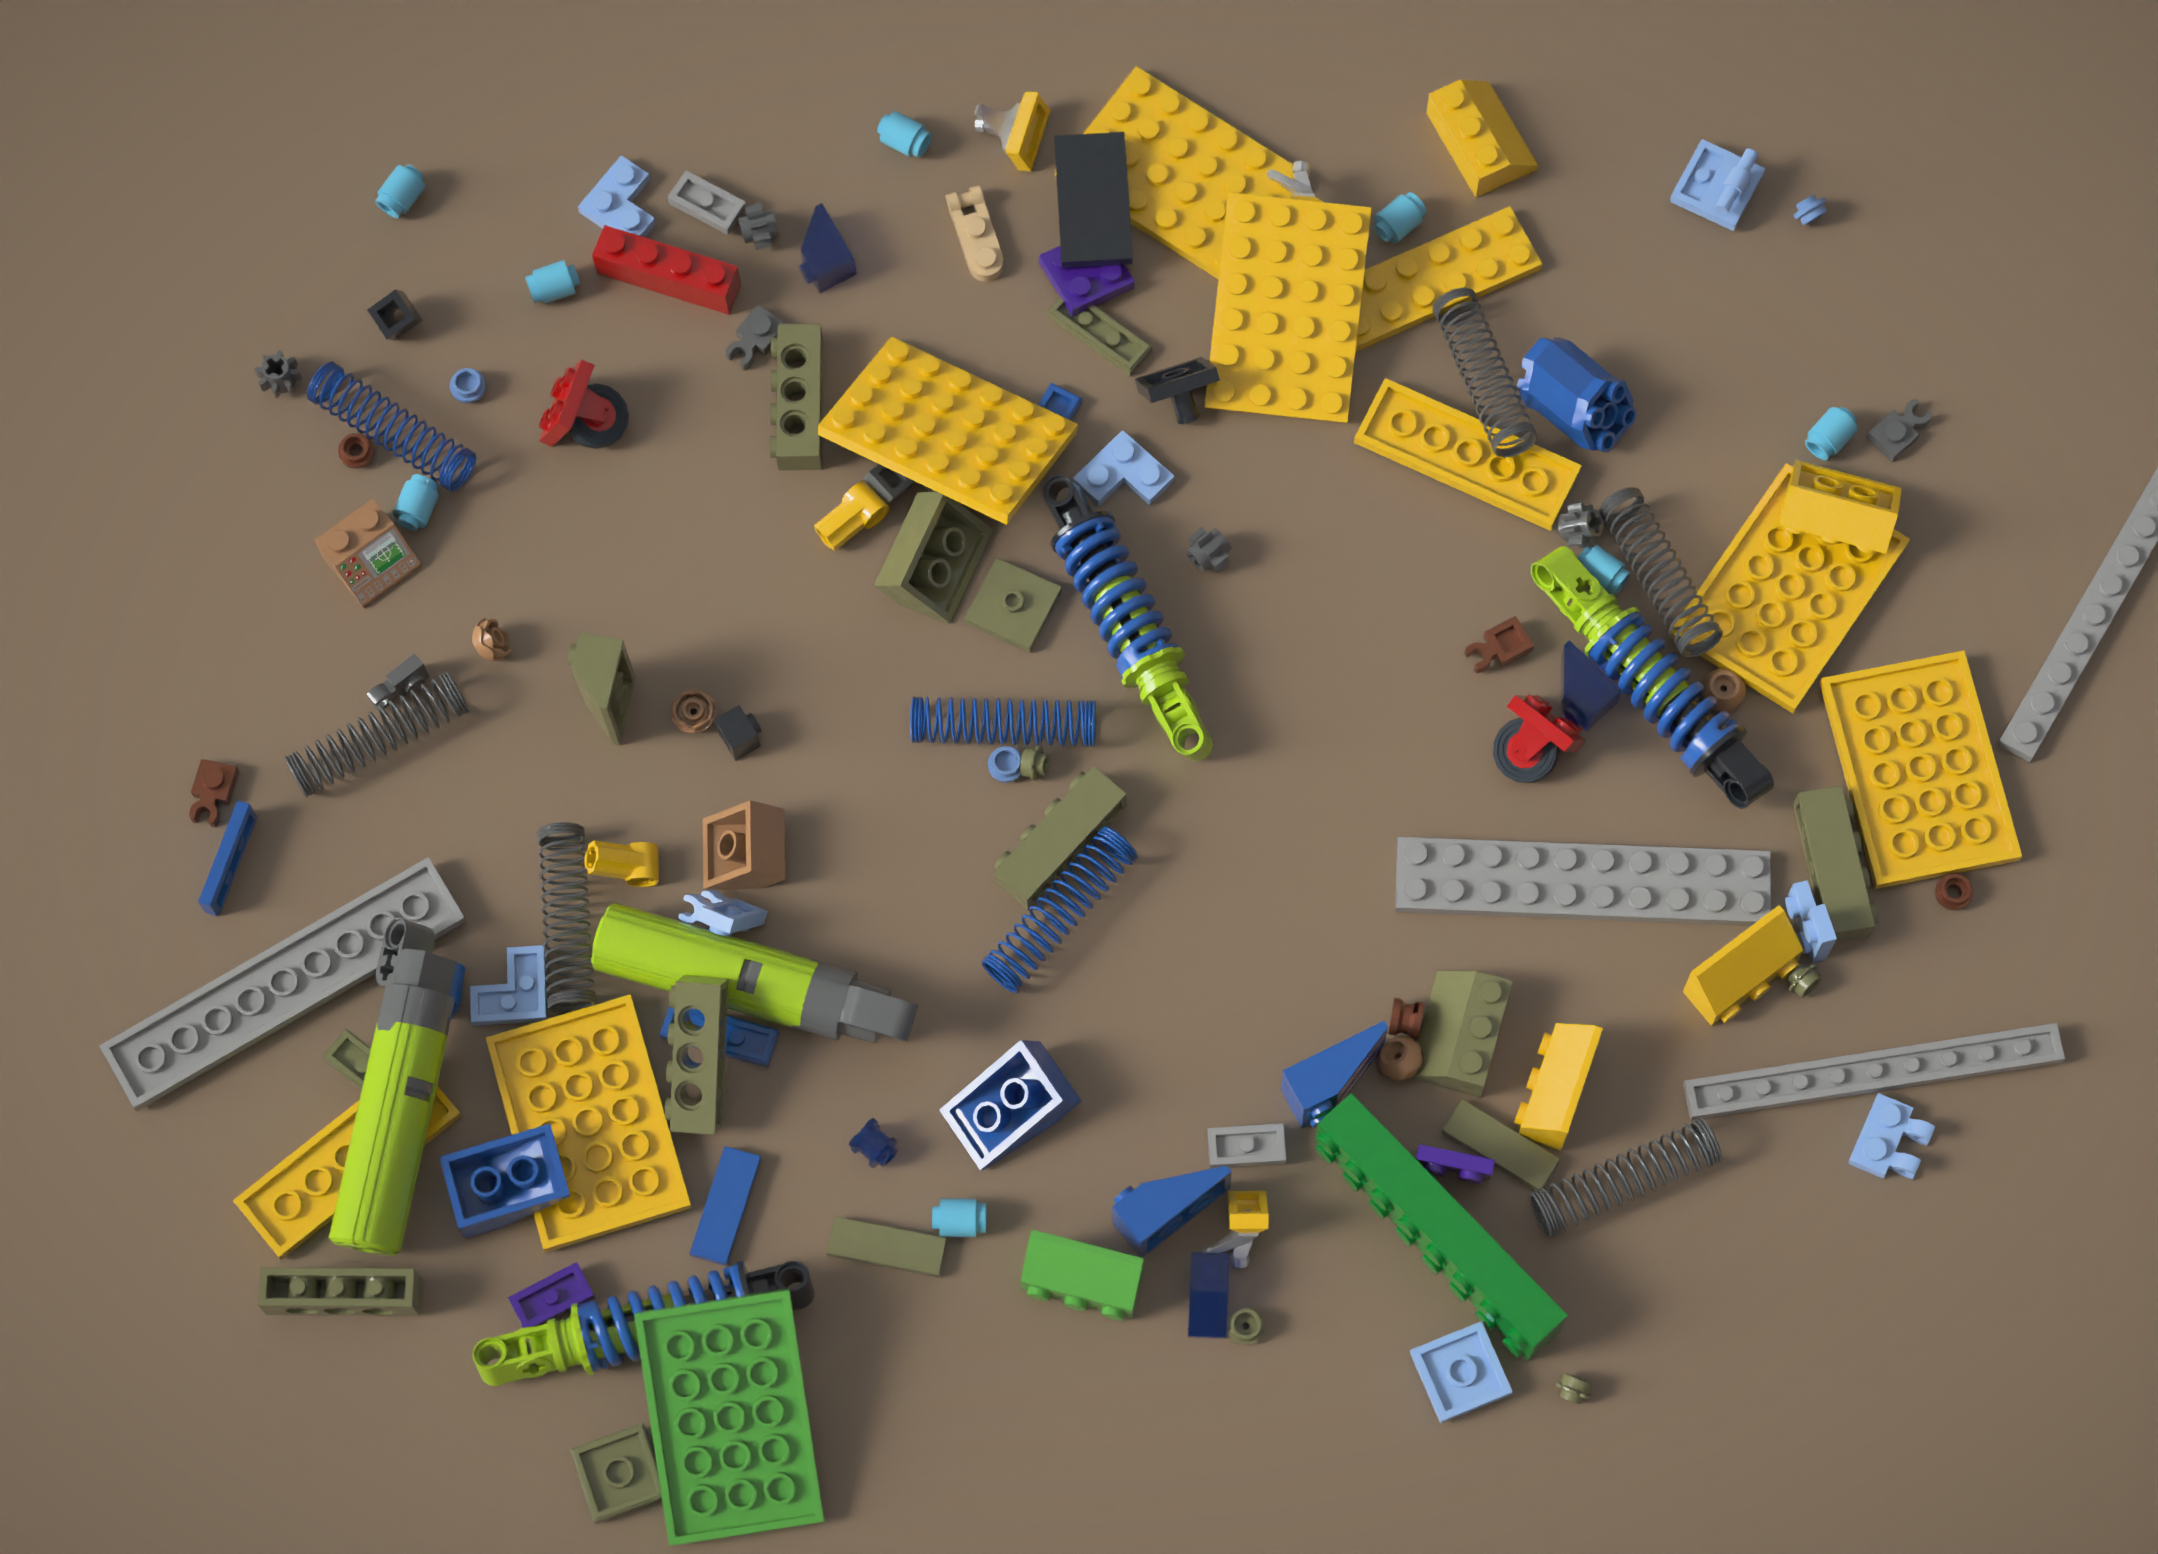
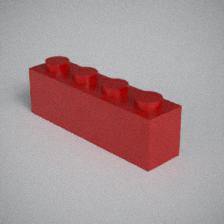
(666, 269)

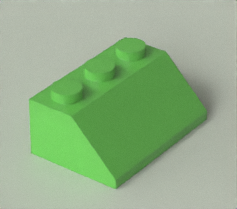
(1082, 1275)

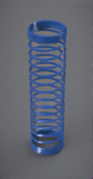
(329, 390)
(921, 717)
(1116, 846)

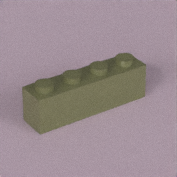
(1059, 837)
(1834, 861)

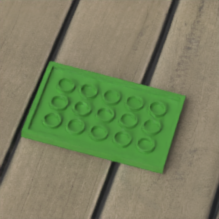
(729, 1417)

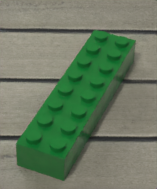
(1438, 1228)

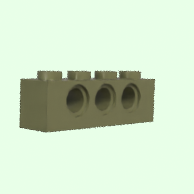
(804, 449)
(711, 998)
(340, 1291)

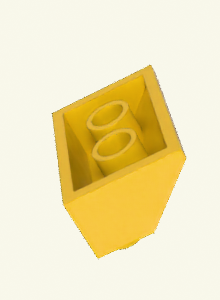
(1479, 135)
(1840, 507)
(1744, 967)
(1557, 1083)

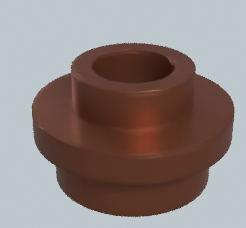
(353, 442)
(1958, 882)

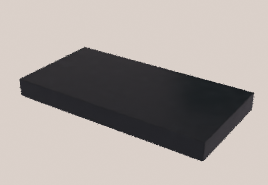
(1093, 199)

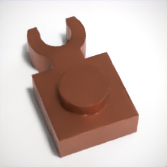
(1503, 642)
(212, 785)

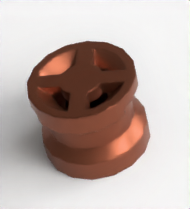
(1406, 1018)

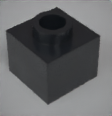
(384, 311)
(738, 732)

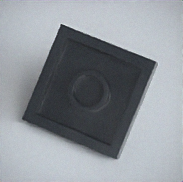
(1177, 384)

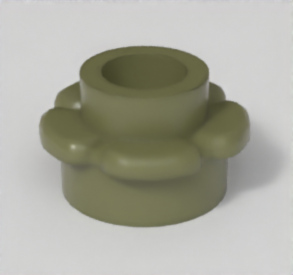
(1034, 762)
(1804, 980)
(1248, 1316)
(1574, 1388)

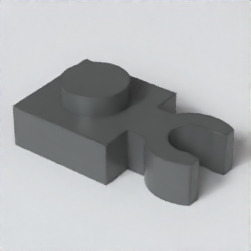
(754, 335)
(1898, 433)
(399, 682)

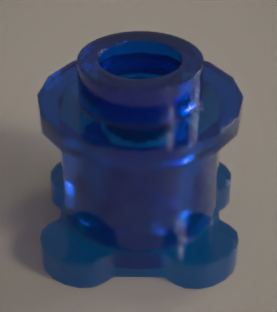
(874, 1144)

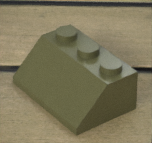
(933, 556)
(604, 680)
(1461, 1029)

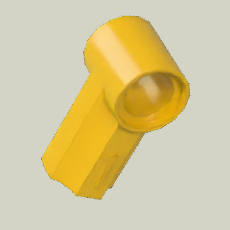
(858, 509)
(633, 862)

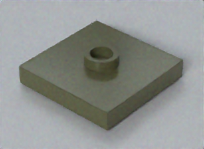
(1013, 605)
(618, 1473)

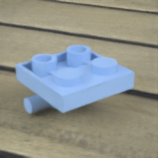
(1718, 184)

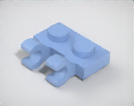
(722, 913)
(1881, 1136)

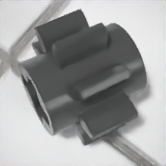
(758, 226)
(274, 364)
(1580, 525)
(1208, 550)

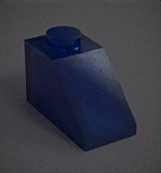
(825, 253)
(1584, 688)
(1208, 1295)

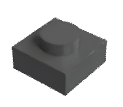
(887, 483)

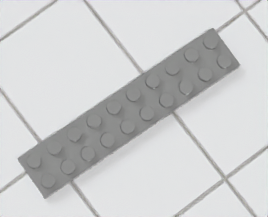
(1582, 881)
(274, 987)

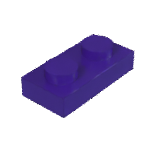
(551, 1296)

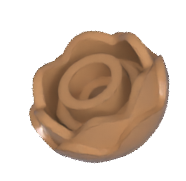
(490, 640)
(1731, 681)
(693, 700)
(1406, 1065)

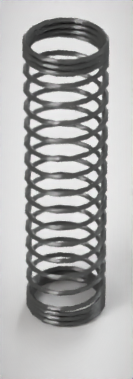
(1511, 429)
(1692, 650)
(456, 703)
(585, 996)
(1706, 1144)

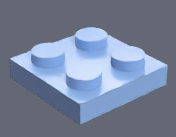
(1461, 1372)

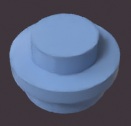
(1810, 209)
(467, 385)
(1005, 764)

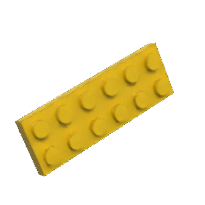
(1474, 257)
(1457, 453)
(304, 1188)

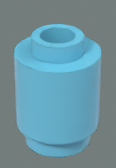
(904, 134)
(400, 190)
(1399, 217)
(552, 282)
(1831, 432)
(416, 502)
(1605, 568)
(959, 1217)

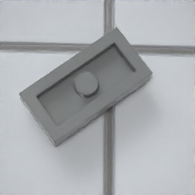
(706, 202)
(1246, 1145)

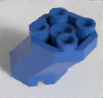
(1576, 394)

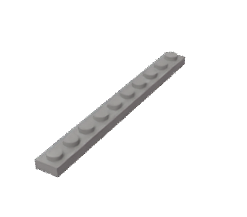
(2085, 628)
(1873, 1071)

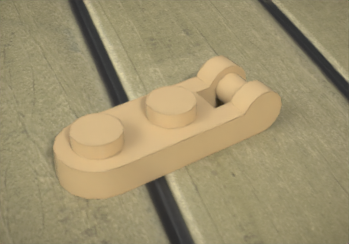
(976, 234)

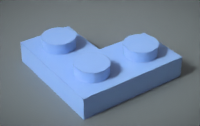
(612, 199)
(1122, 463)
(1814, 922)
(521, 998)

